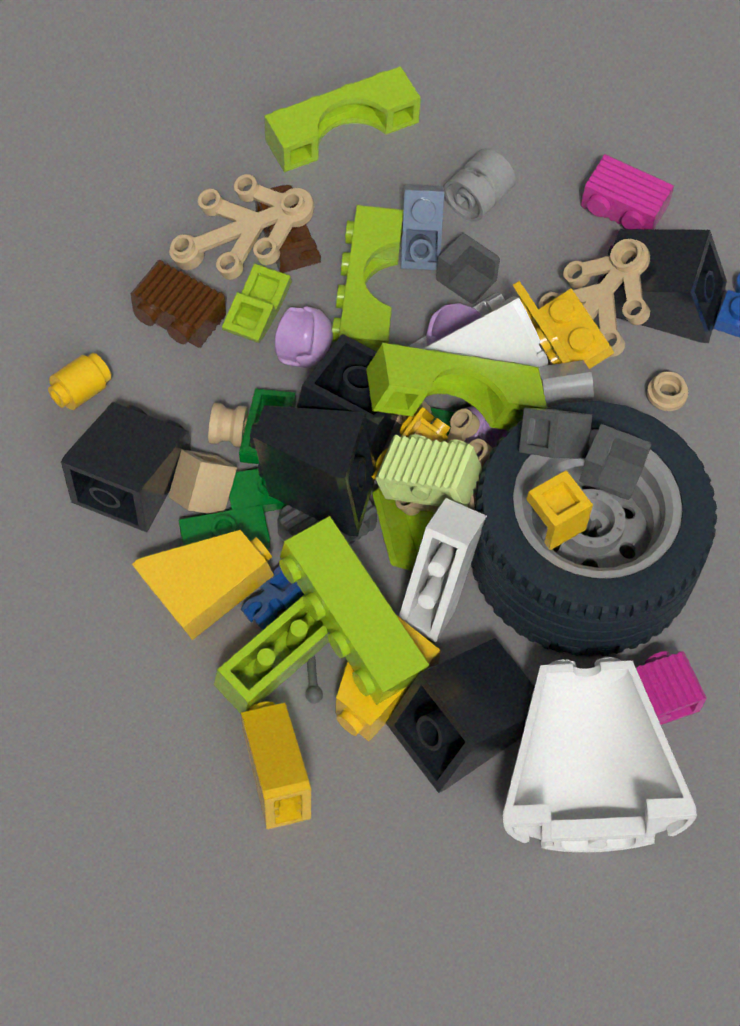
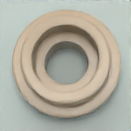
(671, 383)

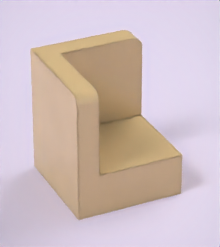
(202, 482)

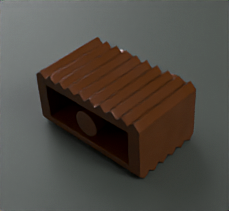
(178, 304)

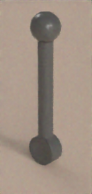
(313, 693)

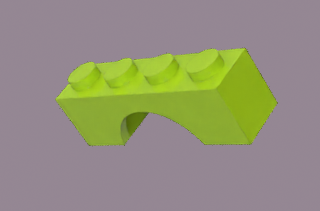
(380, 101)
(374, 246)
(499, 390)

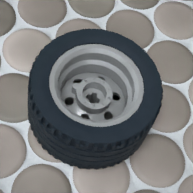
(613, 599)

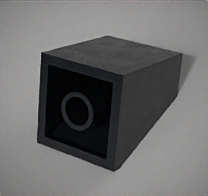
(680, 282)
(343, 385)
(317, 462)
(125, 465)
(462, 713)

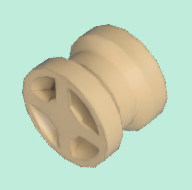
(227, 424)

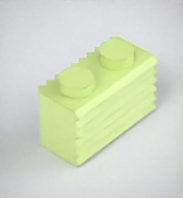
(428, 471)

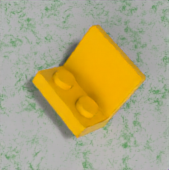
(566, 329)

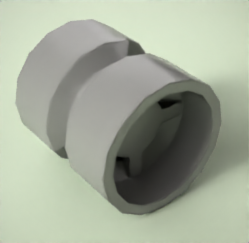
(479, 184)

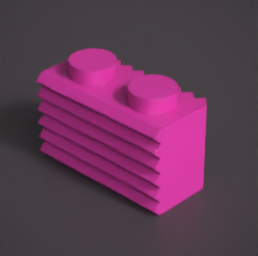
(626, 194)
(671, 686)

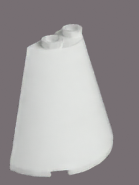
(499, 335)
(594, 764)

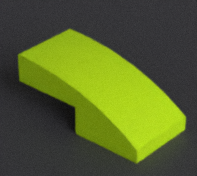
(257, 304)

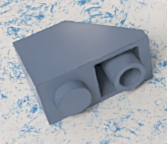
(422, 226)

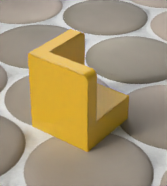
(561, 508)

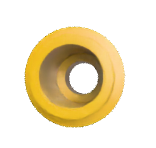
(79, 381)

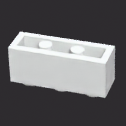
(441, 568)

